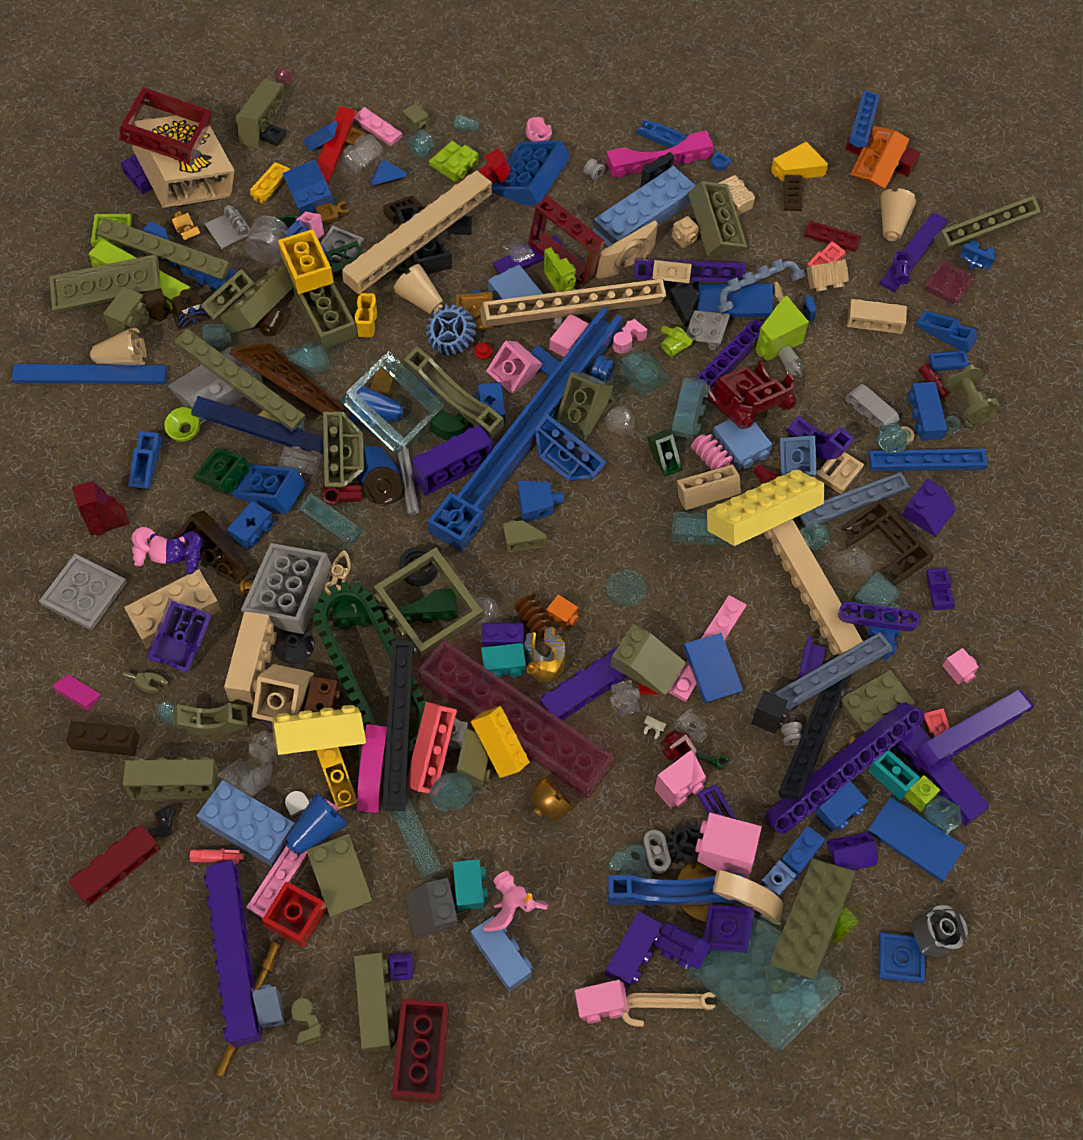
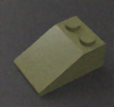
(583, 403)
(647, 660)
(339, 875)

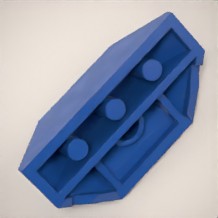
(566, 451)

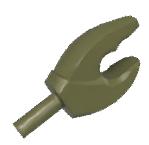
(144, 679)

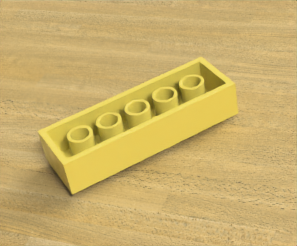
(765, 507)

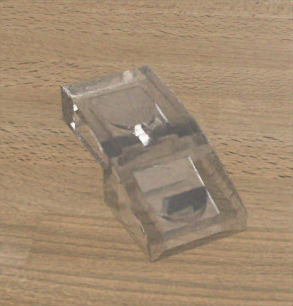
(518, 250)

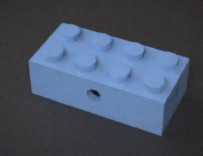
(246, 823)

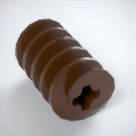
(532, 615)

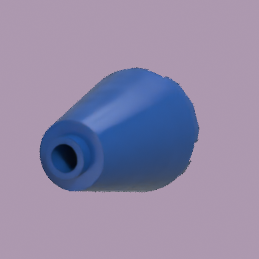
(386, 407)
(314, 825)

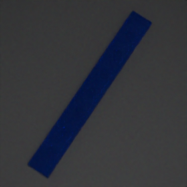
(256, 425)

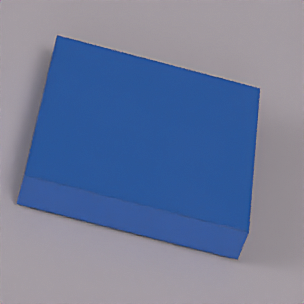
(900, 959)

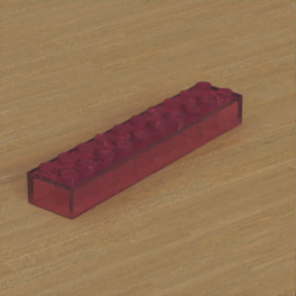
(540, 733)

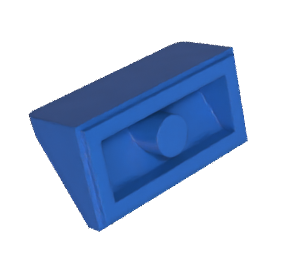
(321, 136)

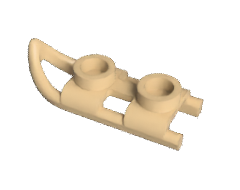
(337, 572)

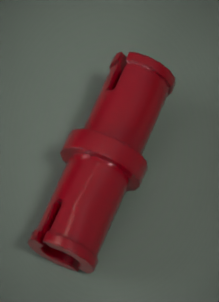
(930, 376)

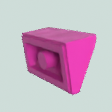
(77, 692)

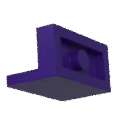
(811, 658)
(853, 851)

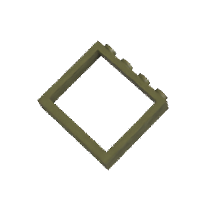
(455, 584)

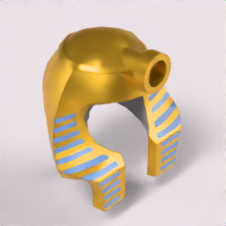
(545, 668)

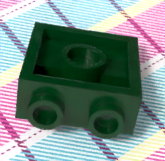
(222, 470)

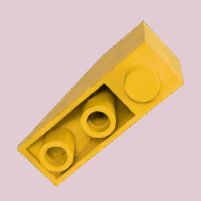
(336, 777)

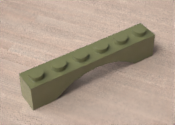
(438, 381)

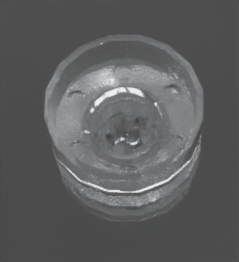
(263, 239)

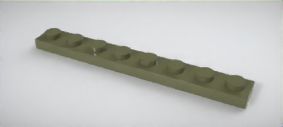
(164, 249)
(240, 380)

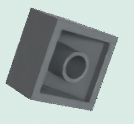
(431, 908)

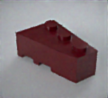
(98, 509)

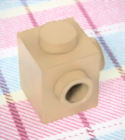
(685, 232)

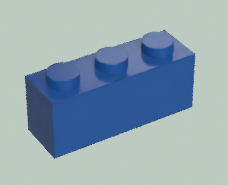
(927, 411)

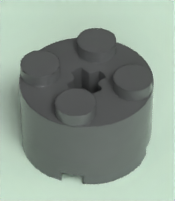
(939, 931)

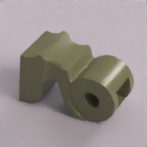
(303, 1014)

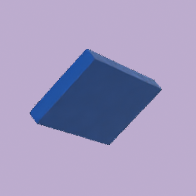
(712, 668)

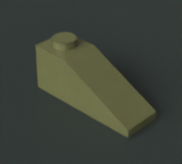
(227, 294)

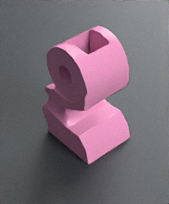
(623, 340)

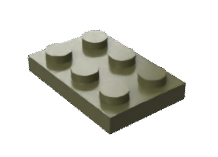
(875, 700)

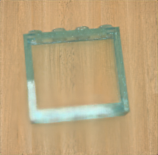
(373, 420)

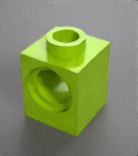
(922, 793)

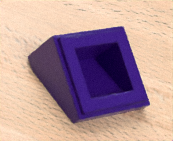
(400, 966)

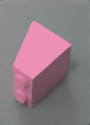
(728, 844)

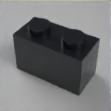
(770, 712)

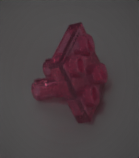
(949, 283)

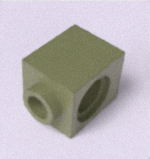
(415, 118)

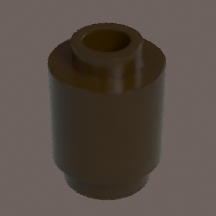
(271, 322)

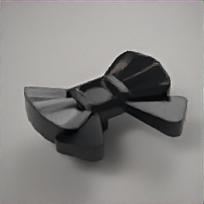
(166, 815)

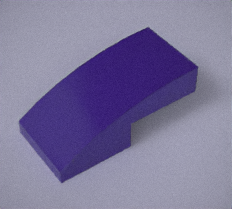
(939, 589)

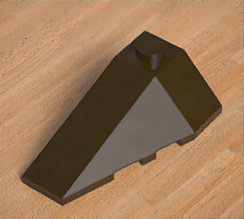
(215, 547)

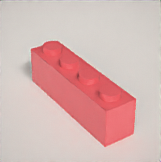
(430, 747)

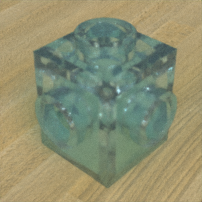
(892, 438)

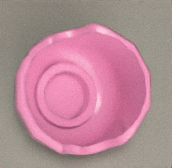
(536, 126)

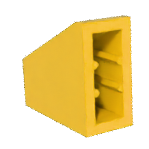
(799, 161)

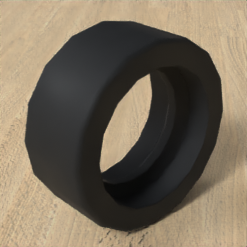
(417, 580)

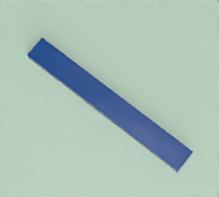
(89, 374)

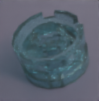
(421, 143)

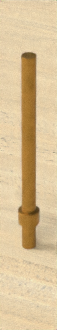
(266, 966)

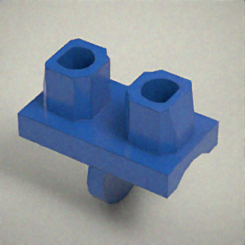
(976, 256)

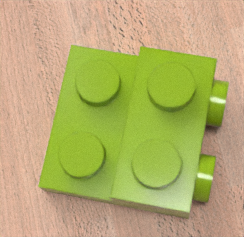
(455, 161)
(558, 271)

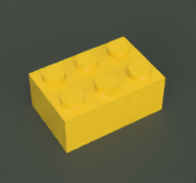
(305, 261)

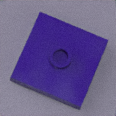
(729, 928)

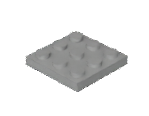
(83, 592)

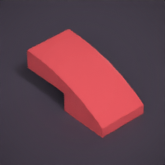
(829, 254)
(936, 722)

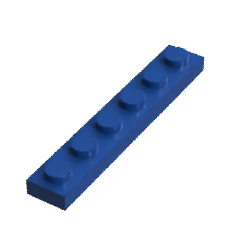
(864, 119)
(928, 460)

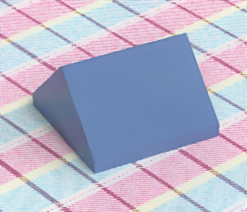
(798, 454)

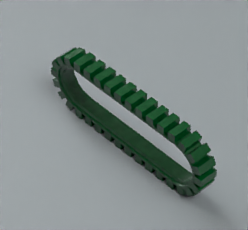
(338, 659)

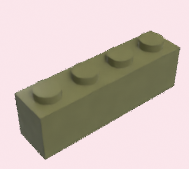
(372, 1003)

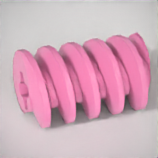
(710, 453)

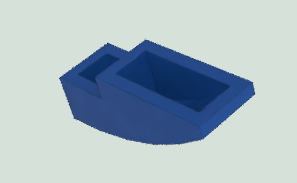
(948, 330)
(145, 460)

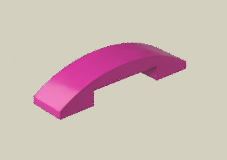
(371, 769)

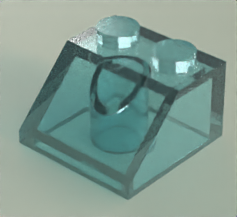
(643, 372)

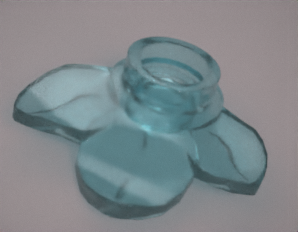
(624, 862)

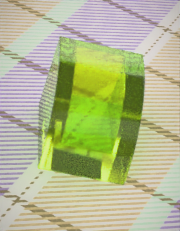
(846, 924)

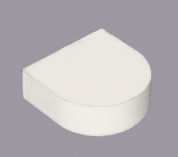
(296, 803)

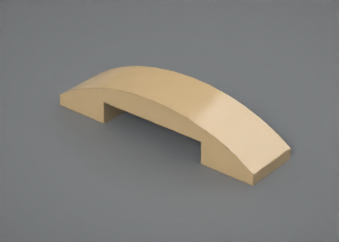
(749, 893)

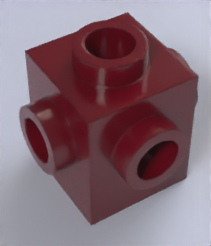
(677, 745)

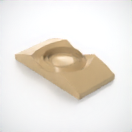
(623, 252)

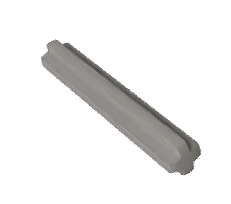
(408, 482)

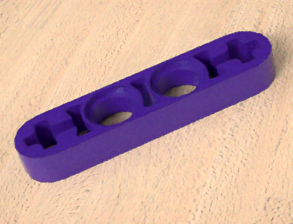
(878, 620)

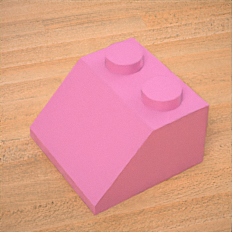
(513, 366)

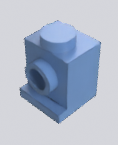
(783, 873)

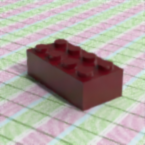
(420, 1051)

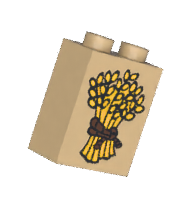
(180, 183)

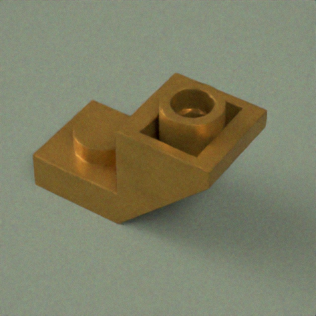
(183, 225)
(383, 382)

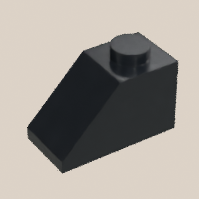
(684, 301)

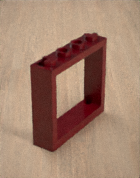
(159, 143)
(574, 228)

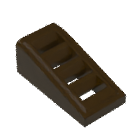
(793, 182)
(389, 208)

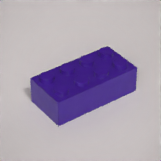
(451, 460)

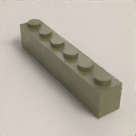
(987, 224)

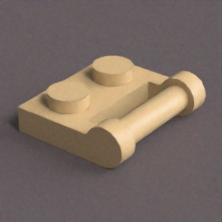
(843, 474)

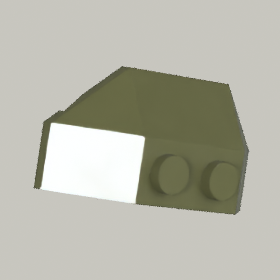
(341, 450)

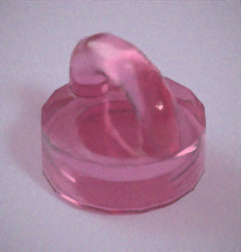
(281, 72)

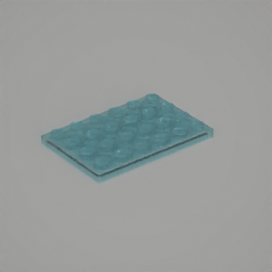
(763, 996)

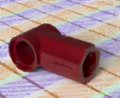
(350, 493)

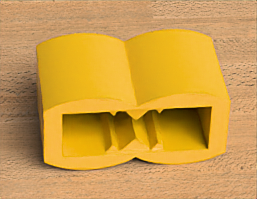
(366, 315)

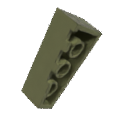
(259, 112)
(258, 300)

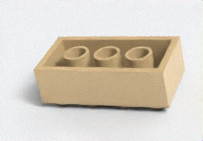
(148, 611)
(249, 658)

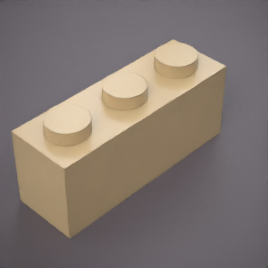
(877, 316)
(709, 487)

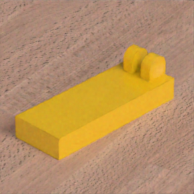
(268, 182)

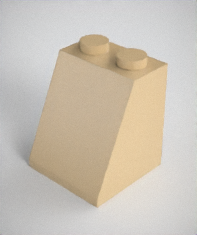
(281, 691)

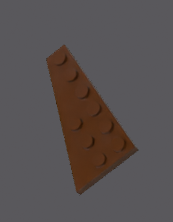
(280, 370)

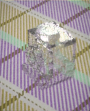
(683, 725)

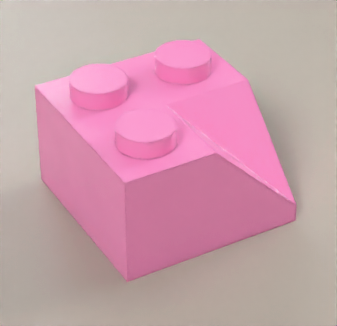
(680, 780)

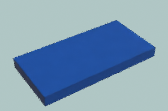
(748, 301)
(916, 839)

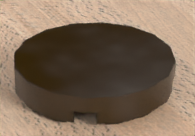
(383, 485)

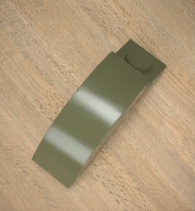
(210, 721)

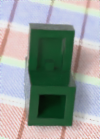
(446, 426)

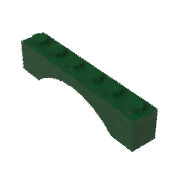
(436, 606)

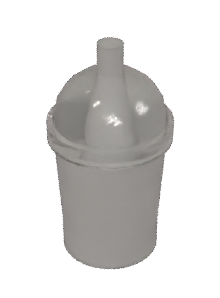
(791, 361)

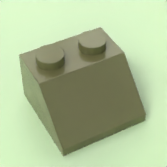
(474, 760)

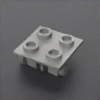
(228, 227)
(708, 327)

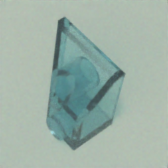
(309, 356)

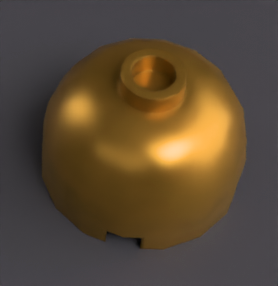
(549, 800)

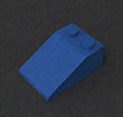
(308, 187)
(270, 487)

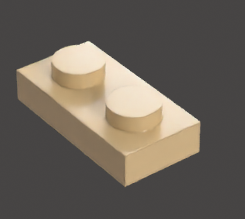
(671, 271)

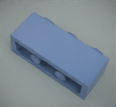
(502, 956)

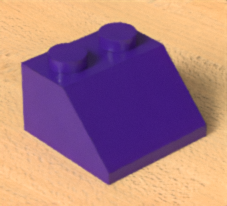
(929, 508)

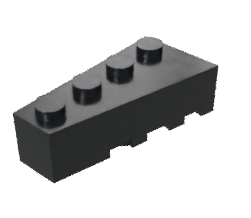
(433, 255)

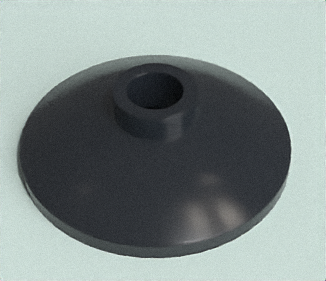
(295, 652)

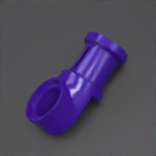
(901, 267)

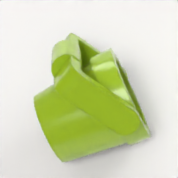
(675, 341)

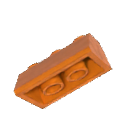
(880, 156)

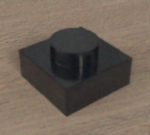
(273, 135)
(463, 226)

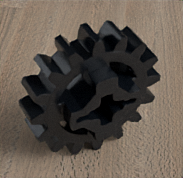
(686, 848)

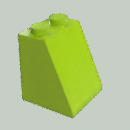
(782, 328)

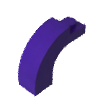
(827, 445)

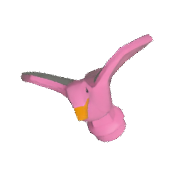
(513, 897)

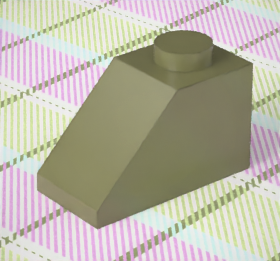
(522, 536)

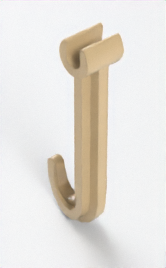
(661, 1000)

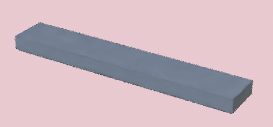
(856, 499)
(834, 670)

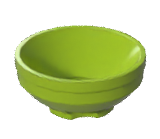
(179, 418)

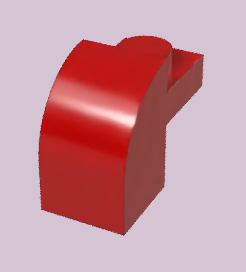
(497, 166)

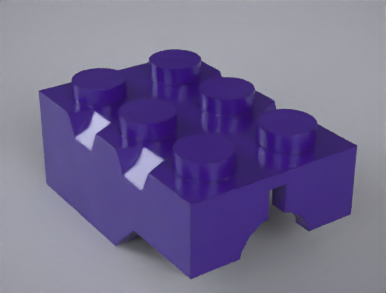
(178, 635)

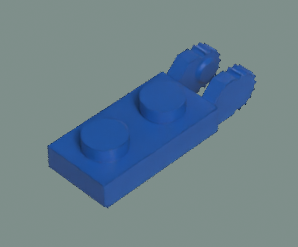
(660, 134)

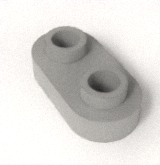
(656, 853)

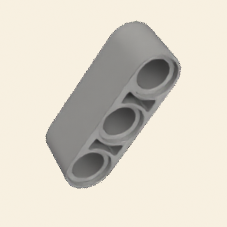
(872, 406)

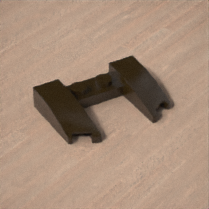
(880, 517)

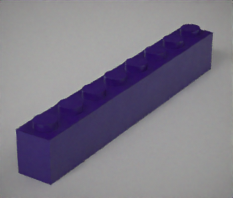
(232, 954)

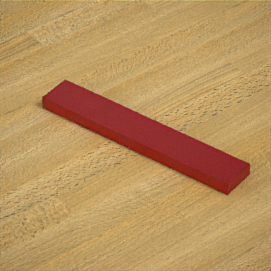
(332, 149)

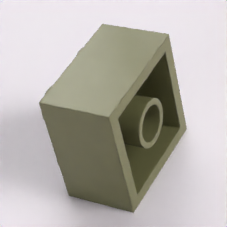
(126, 312)

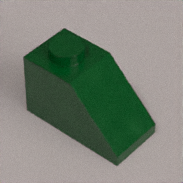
(665, 452)

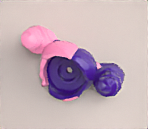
(166, 551)

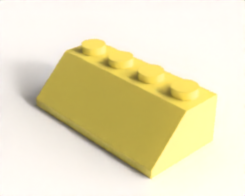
(318, 730)

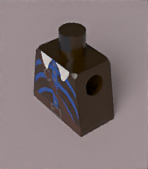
(187, 309)

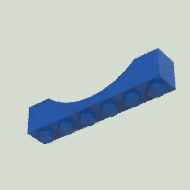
(213, 283)
(644, 891)

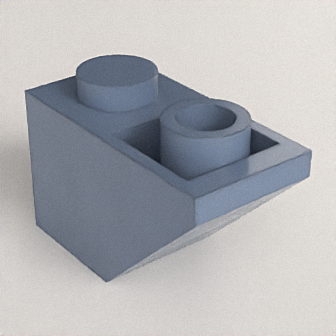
(268, 1006)

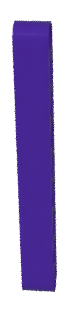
(846, 766)

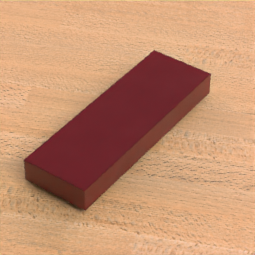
(828, 234)

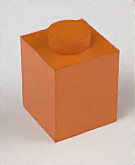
(562, 612)

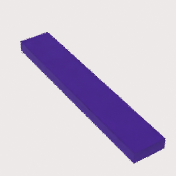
(916, 248)

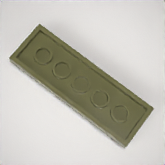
(103, 283)
(813, 919)

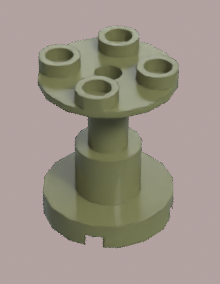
(979, 408)

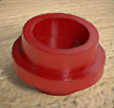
(483, 351)

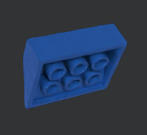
(532, 171)

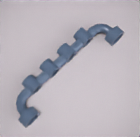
(750, 278)

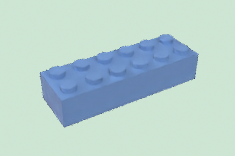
(653, 201)

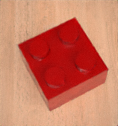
(294, 914)

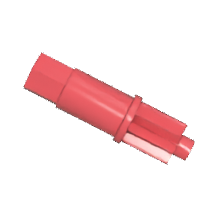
(215, 855)

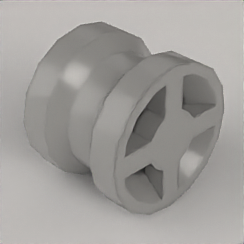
(594, 169)
(792, 733)

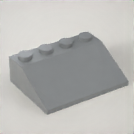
(206, 384)
(288, 586)

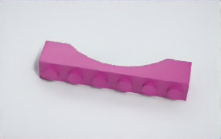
(626, 161)

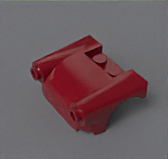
(749, 392)

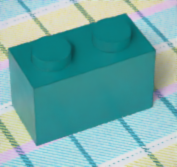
(504, 660)
(893, 774)
(468, 885)

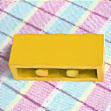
(500, 741)

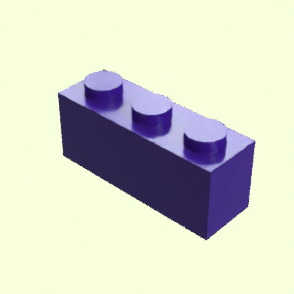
(634, 950)

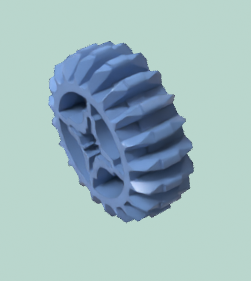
(439, 319)

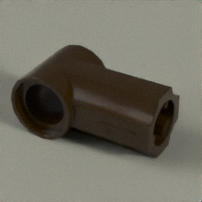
(156, 304)

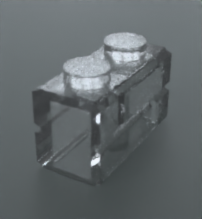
(362, 153)
(306, 463)

